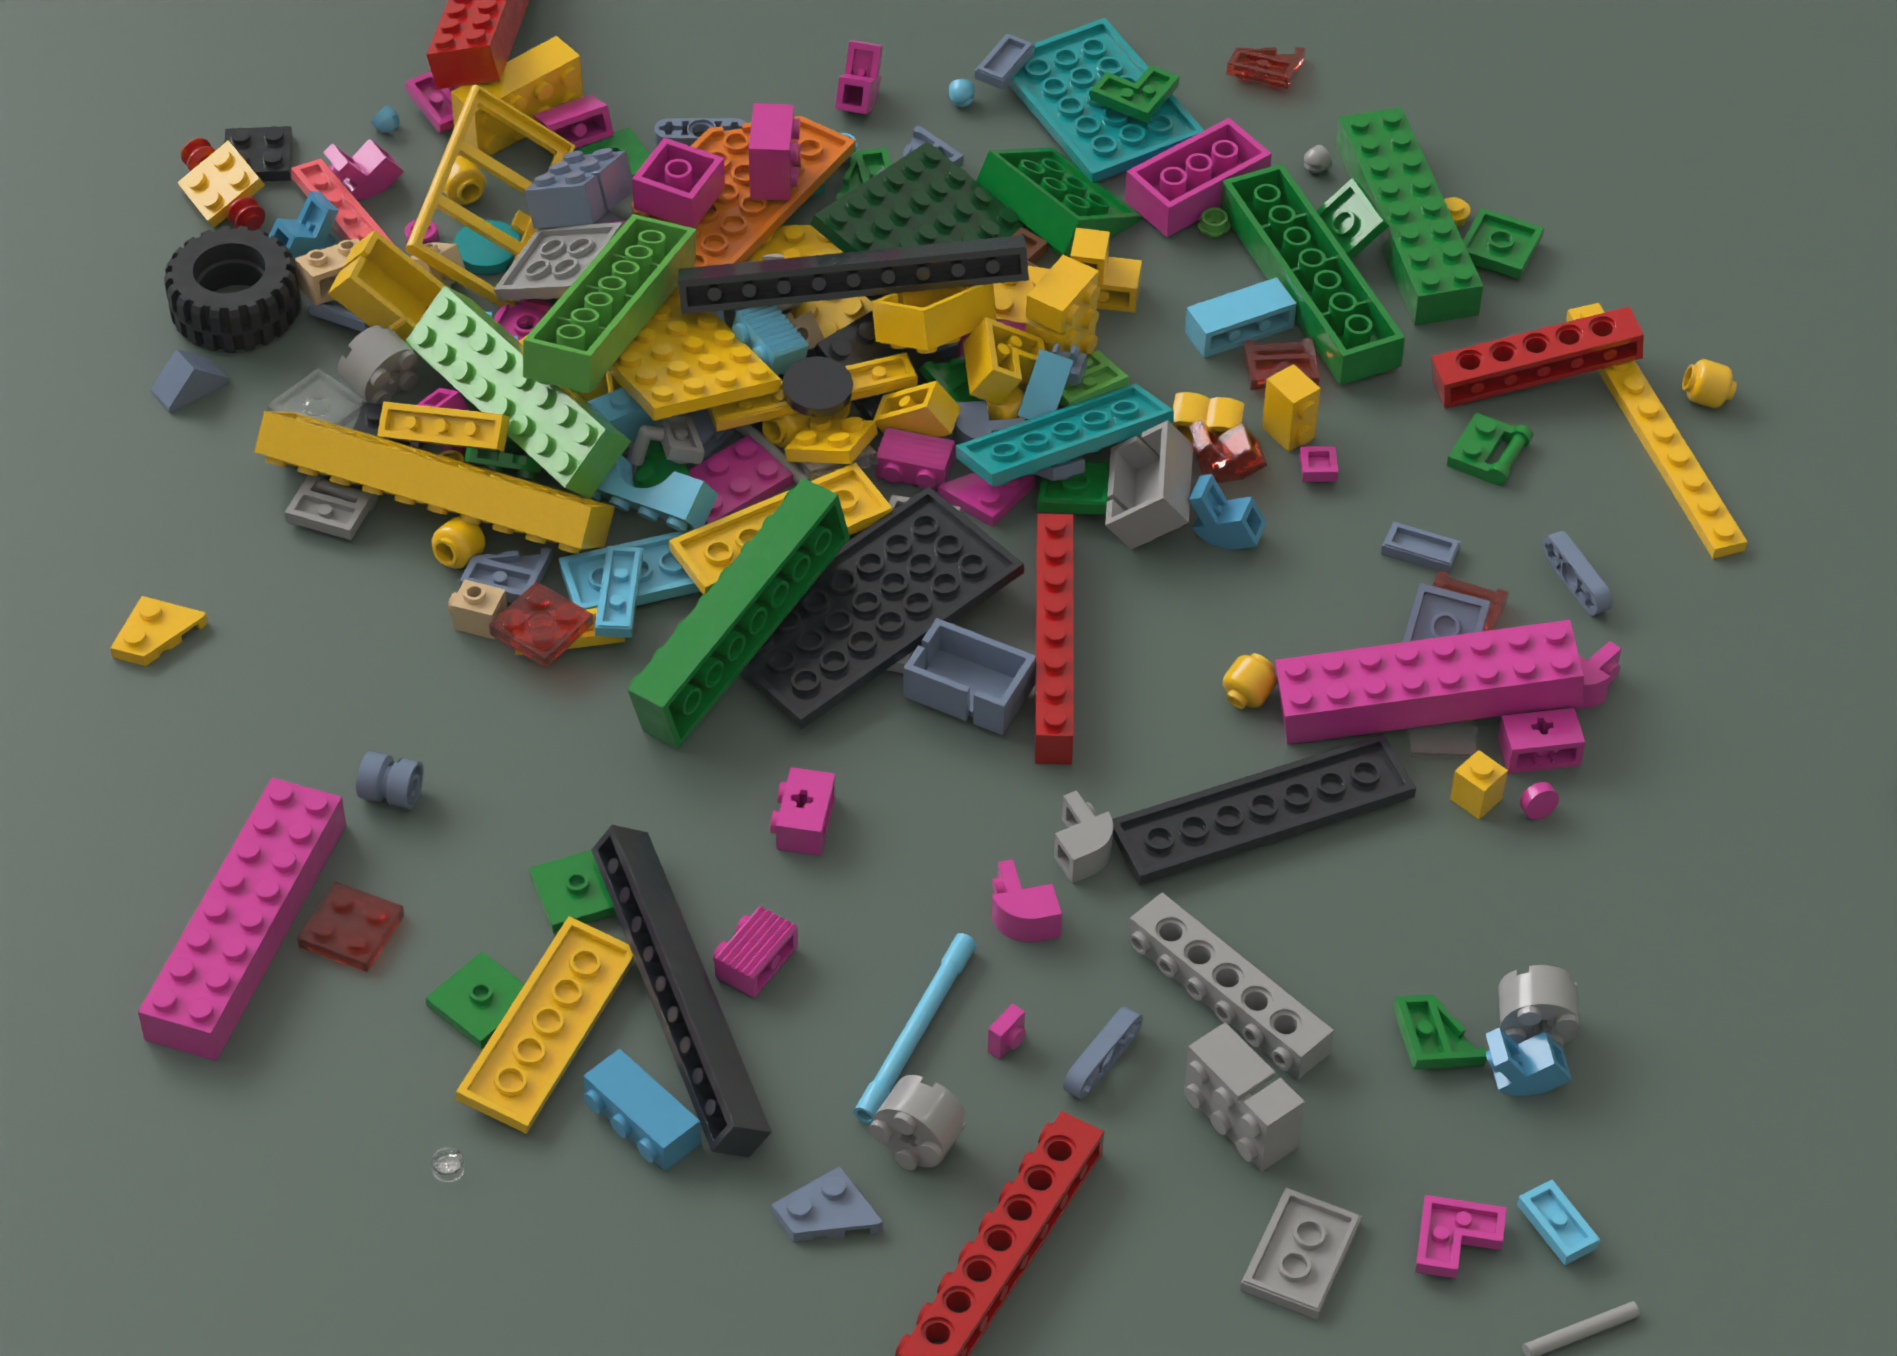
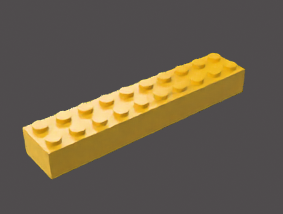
(434, 481)

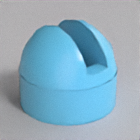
(961, 92)
(386, 120)

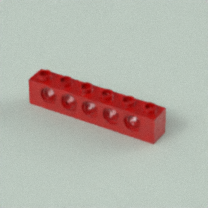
(1537, 357)

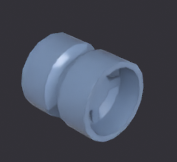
(383, 778)

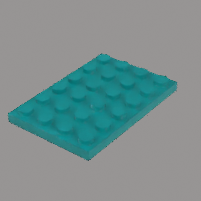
(1097, 138)

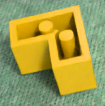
(1117, 276)
(999, 359)

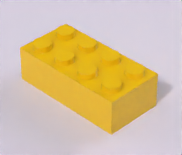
(531, 84)

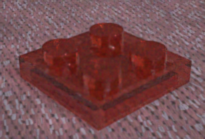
(541, 624)
(350, 926)

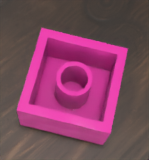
(773, 152)
(678, 183)

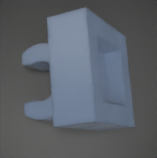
(1079, 364)

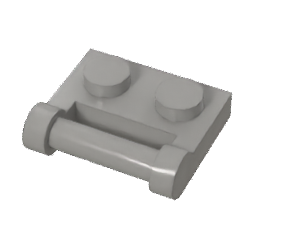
(333, 514)

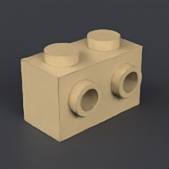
(320, 268)

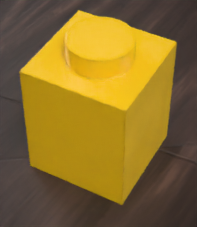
(1478, 784)

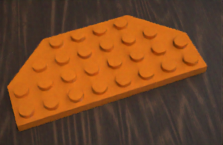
(741, 225)

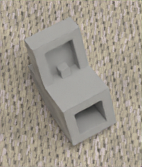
(1087, 841)

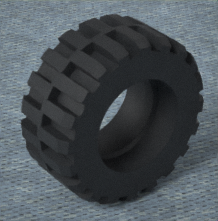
(240, 317)

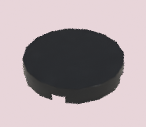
(817, 386)

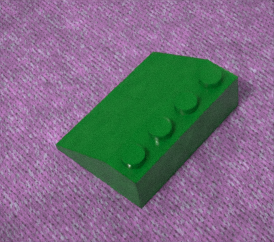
(1053, 195)

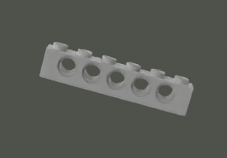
(1230, 986)

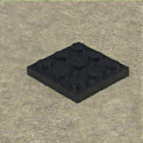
(858, 344)

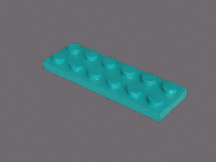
(1063, 434)

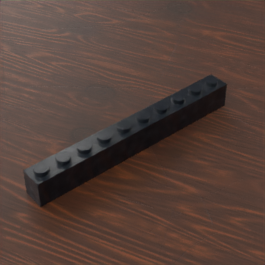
(853, 274)
(681, 992)

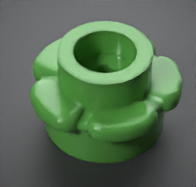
(1214, 222)

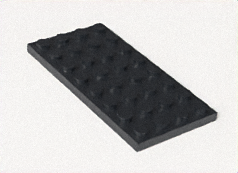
(878, 605)

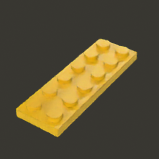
(716, 545)
(546, 1025)

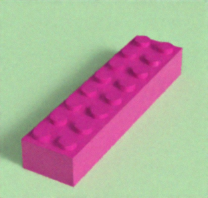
(1429, 682)
(242, 919)

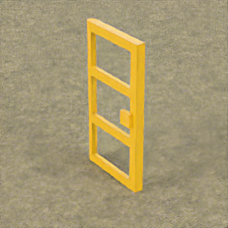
(521, 223)

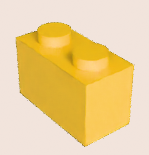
(1291, 408)
(919, 410)

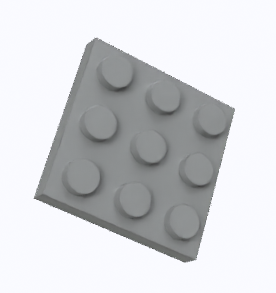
(553, 261)

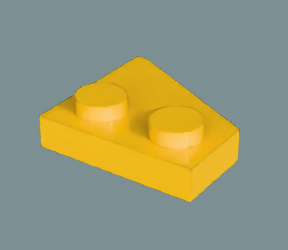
(154, 629)

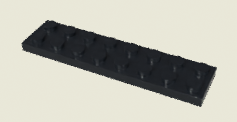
(1261, 809)

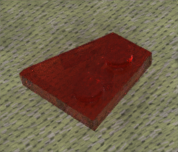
(1265, 65)

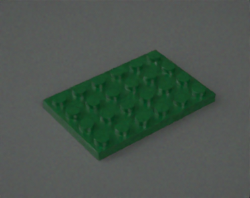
(915, 204)

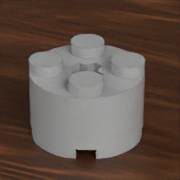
(379, 365)
(1539, 1003)
(918, 1122)

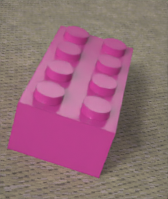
(1189, 177)

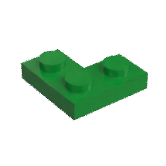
(1136, 99)

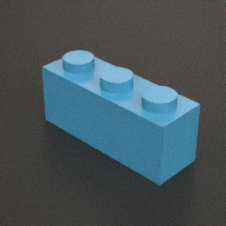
(641, 1110)

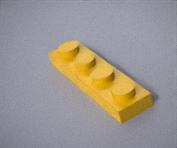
(443, 426)

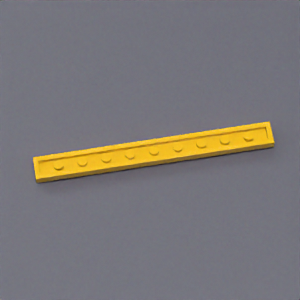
(1670, 453)

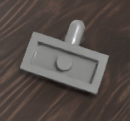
(677, 437)

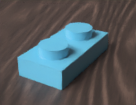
(1558, 1222)

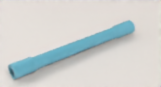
(880, 1087)

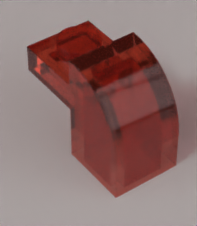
(1230, 455)

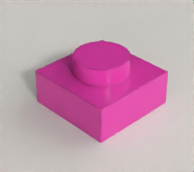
(1318, 464)
(1006, 1032)

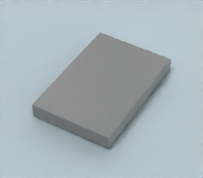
(1301, 1253)

